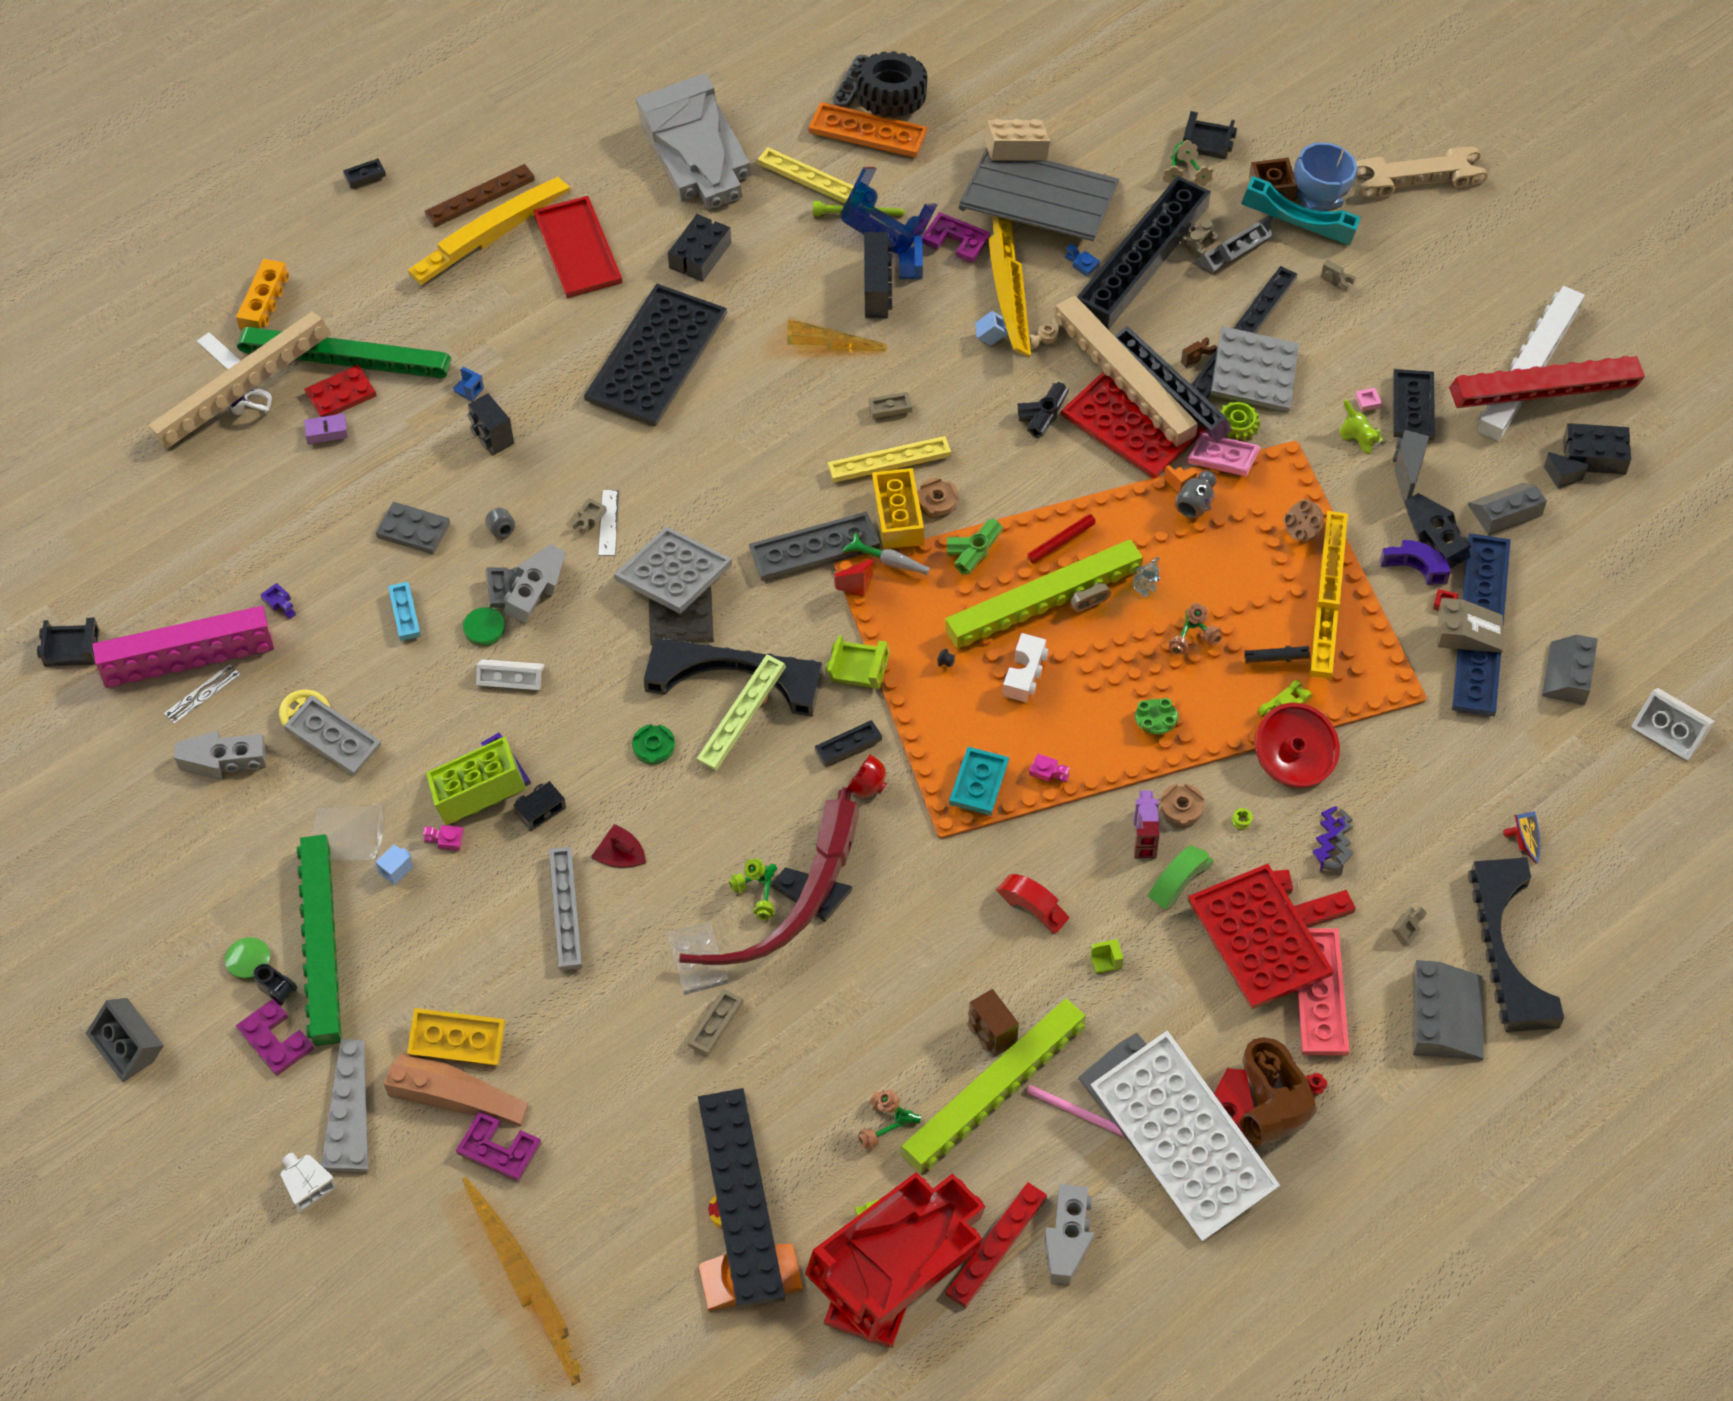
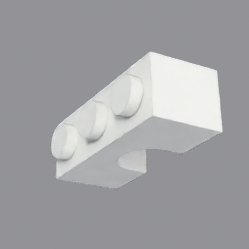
(1020, 682)

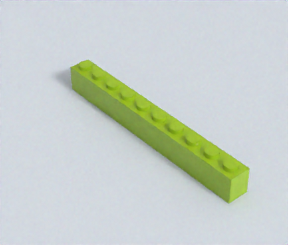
(1042, 594)
(993, 1086)

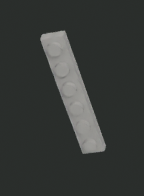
(565, 908)

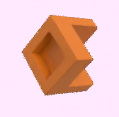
(1178, 477)

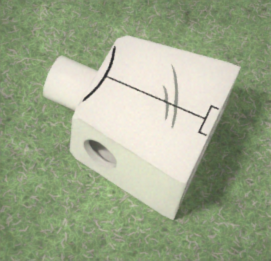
(306, 1180)

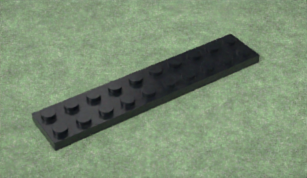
(741, 1199)

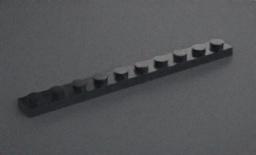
(1251, 320)

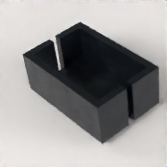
(701, 245)
(1600, 446)

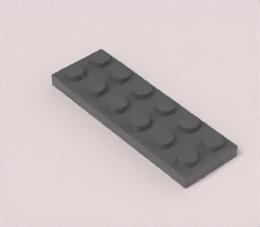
(811, 546)

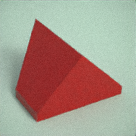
(855, 579)

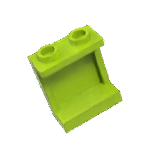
(858, 663)

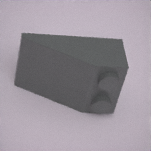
(1409, 461)

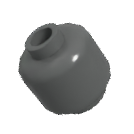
(500, 522)

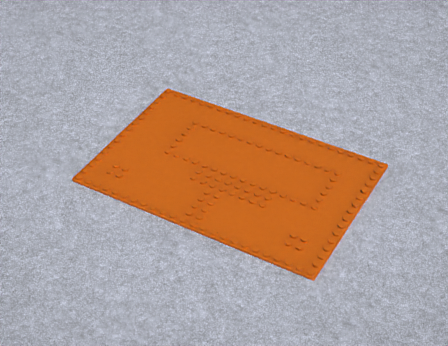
(1117, 653)

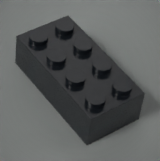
(877, 274)

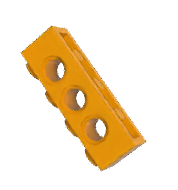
(263, 294)

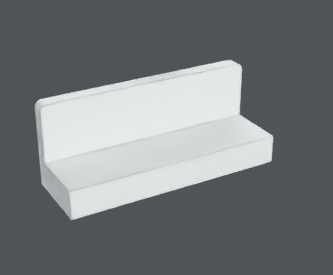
(509, 674)

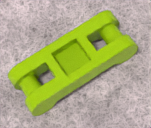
(1287, 697)

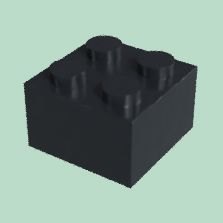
(490, 424)

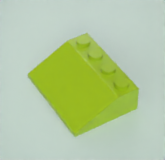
(475, 781)

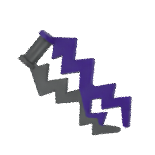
(1333, 832)

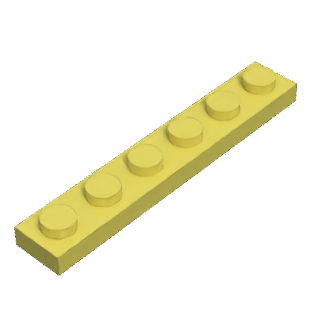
(805, 175)
(889, 459)

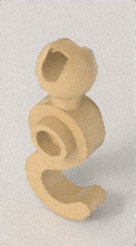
(1046, 334)

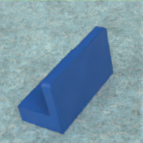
(912, 261)

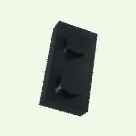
(364, 173)

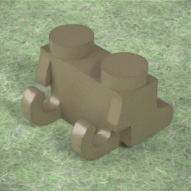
(1199, 234)

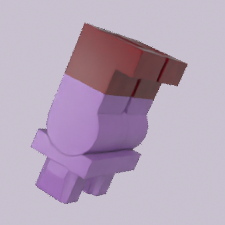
(1146, 825)

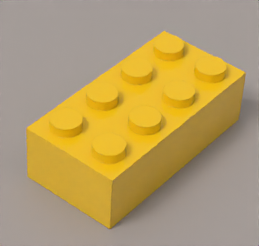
(898, 508)

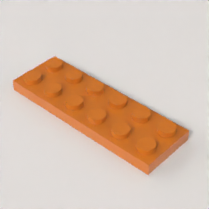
(868, 129)

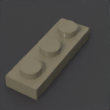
(715, 1022)

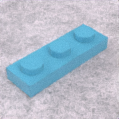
(404, 611)

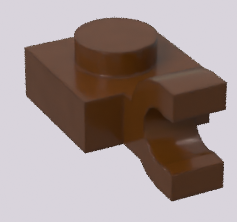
(1194, 352)

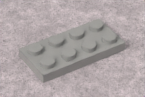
(332, 735)

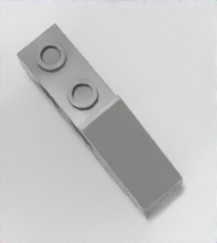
(544, 570)
(202, 754)
(1063, 1252)

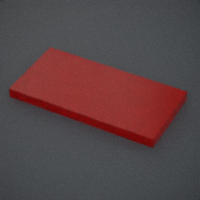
(577, 246)

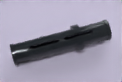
(1277, 654)

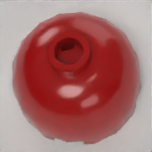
(868, 778)

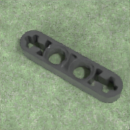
(848, 81)

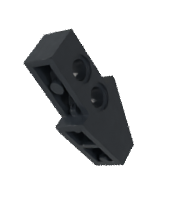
(1429, 515)

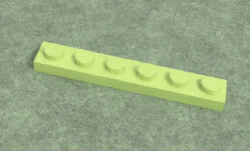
(741, 712)

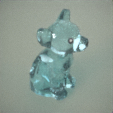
(1146, 577)

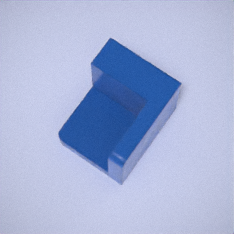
(470, 384)

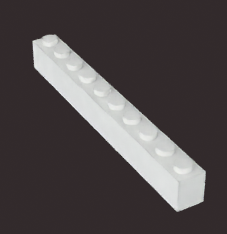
(1536, 353)

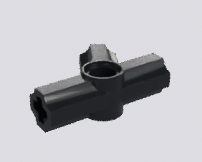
(1043, 412)

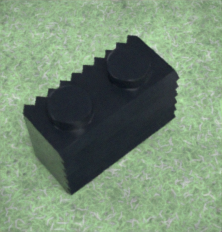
(539, 805)

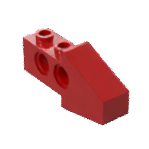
(1235, 1094)

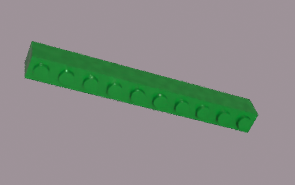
(319, 940)

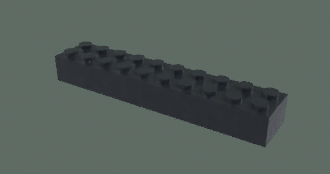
(1144, 250)

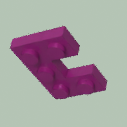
(945, 226)
(257, 1032)
(508, 1162)

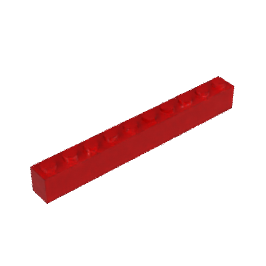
(1546, 381)

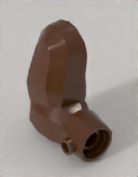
(1281, 1091)

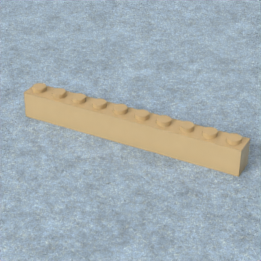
(1125, 371)
(239, 379)

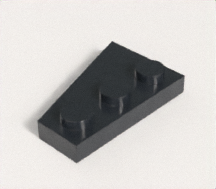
(792, 882)

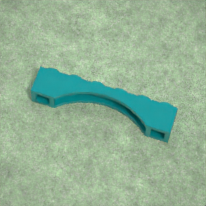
(1332, 224)

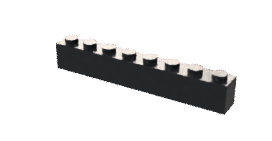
(1198, 407)

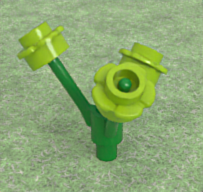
(756, 870)

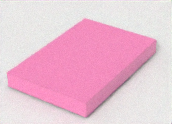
(1226, 455)

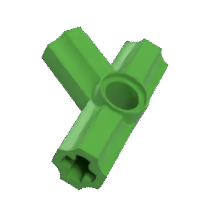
(968, 547)

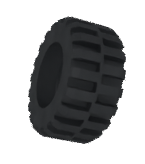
(891, 84)

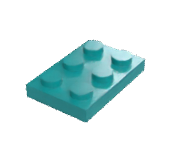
(979, 781)

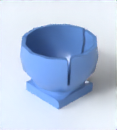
(1320, 180)

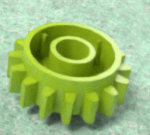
(1242, 421)

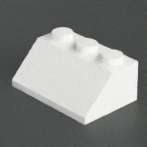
(1672, 723)

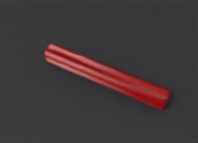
(1061, 538)

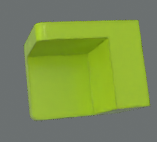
(1106, 956)

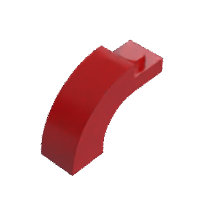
(1034, 897)

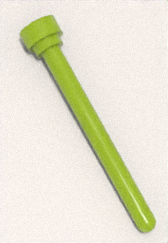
(820, 208)

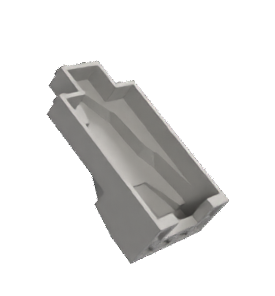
(694, 141)

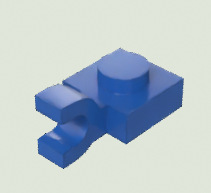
(1082, 262)

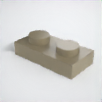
(890, 405)

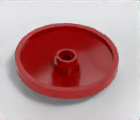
(1297, 745)

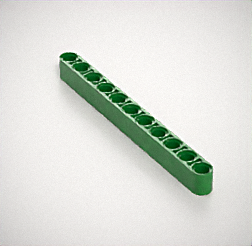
(353, 353)

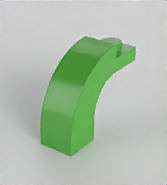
(1178, 875)

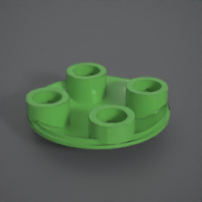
(1156, 715)
(245, 956)

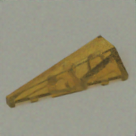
(808, 333)

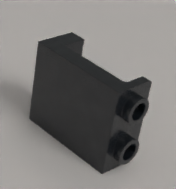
(1210, 138)
(68, 644)

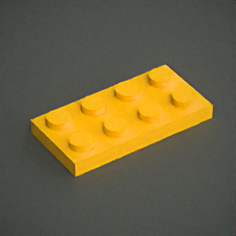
(456, 1036)

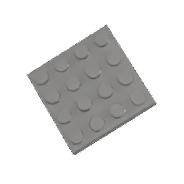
(1254, 369)
(673, 569)

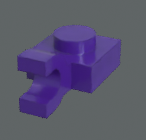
(277, 598)

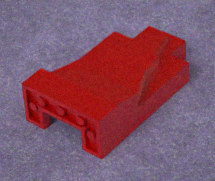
(897, 1250)

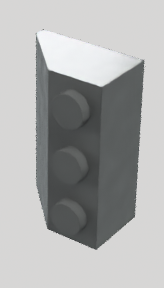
(1508, 507)
(1570, 668)
(124, 1038)

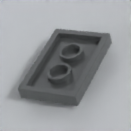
(413, 527)

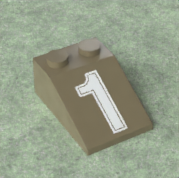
(1469, 627)

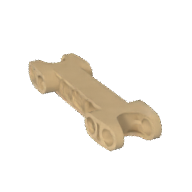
(1451, 167)

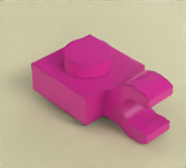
(1046, 768)
(447, 838)

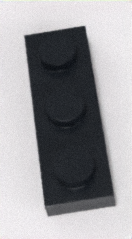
(848, 743)

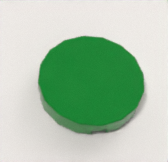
(484, 626)
(653, 744)

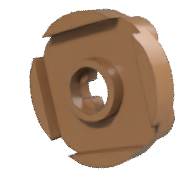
(938, 507)
(1176, 814)

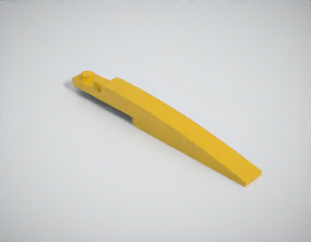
(487, 229)
(1009, 284)
(1329, 595)

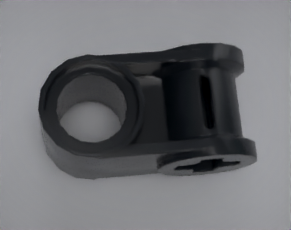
(276, 986)

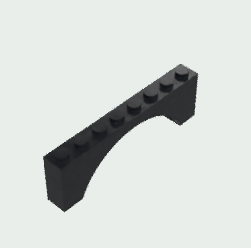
(676, 661)
(1521, 1002)

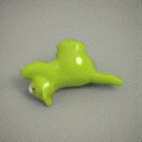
(1357, 427)

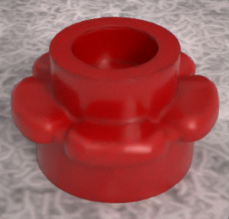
(1322, 1083)

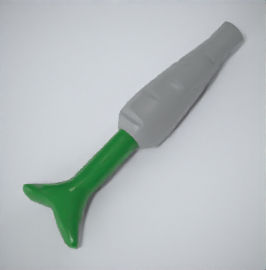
(888, 556)

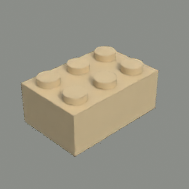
(1017, 140)

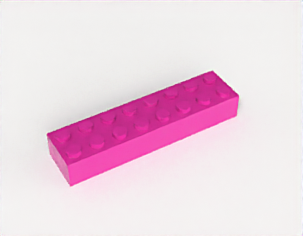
(183, 646)

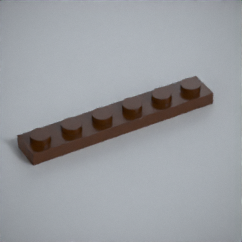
(479, 195)

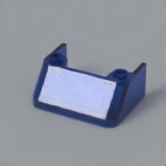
(864, 217)

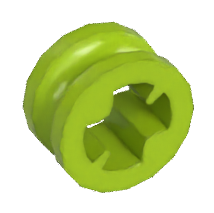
(1242, 812)

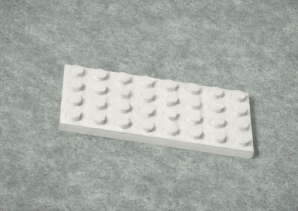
(1185, 1135)

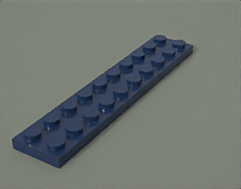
(1486, 586)

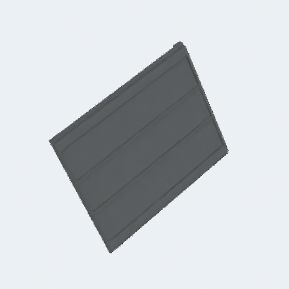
(1041, 195)

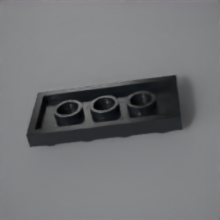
(1413, 402)

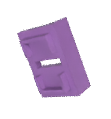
(336, 429)

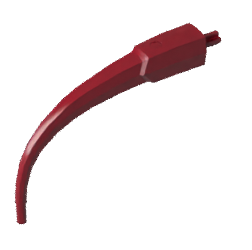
(832, 849)

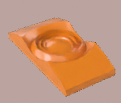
(718, 1281)

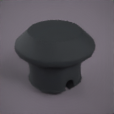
(945, 658)

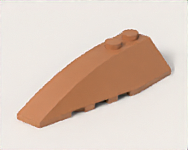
(450, 1088)

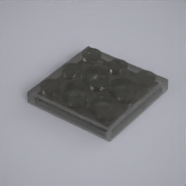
(692, 625)

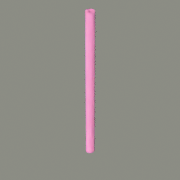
(1073, 1109)

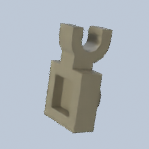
(1334, 273)
(1406, 926)

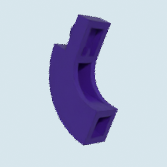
(1419, 556)

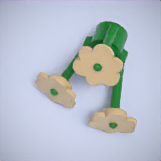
(1187, 153)

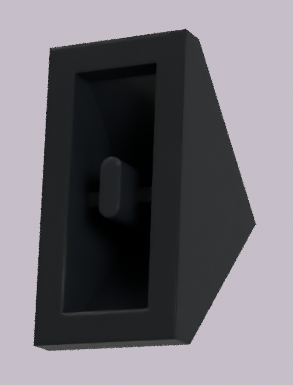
(1564, 470)

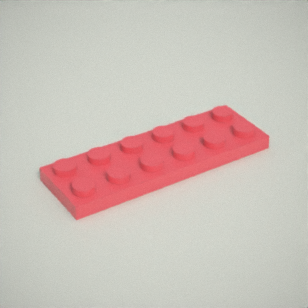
(1323, 1003)

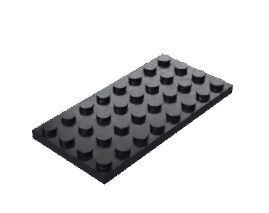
(655, 354)

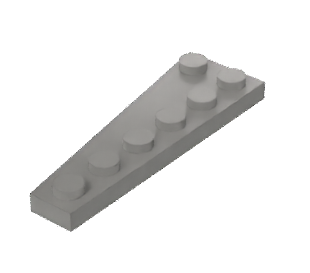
(347, 1122)

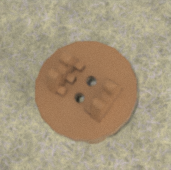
(1299, 513)

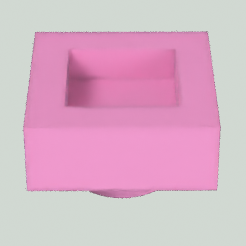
(1368, 399)

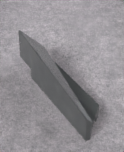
(1236, 245)

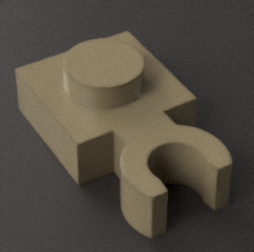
(589, 513)

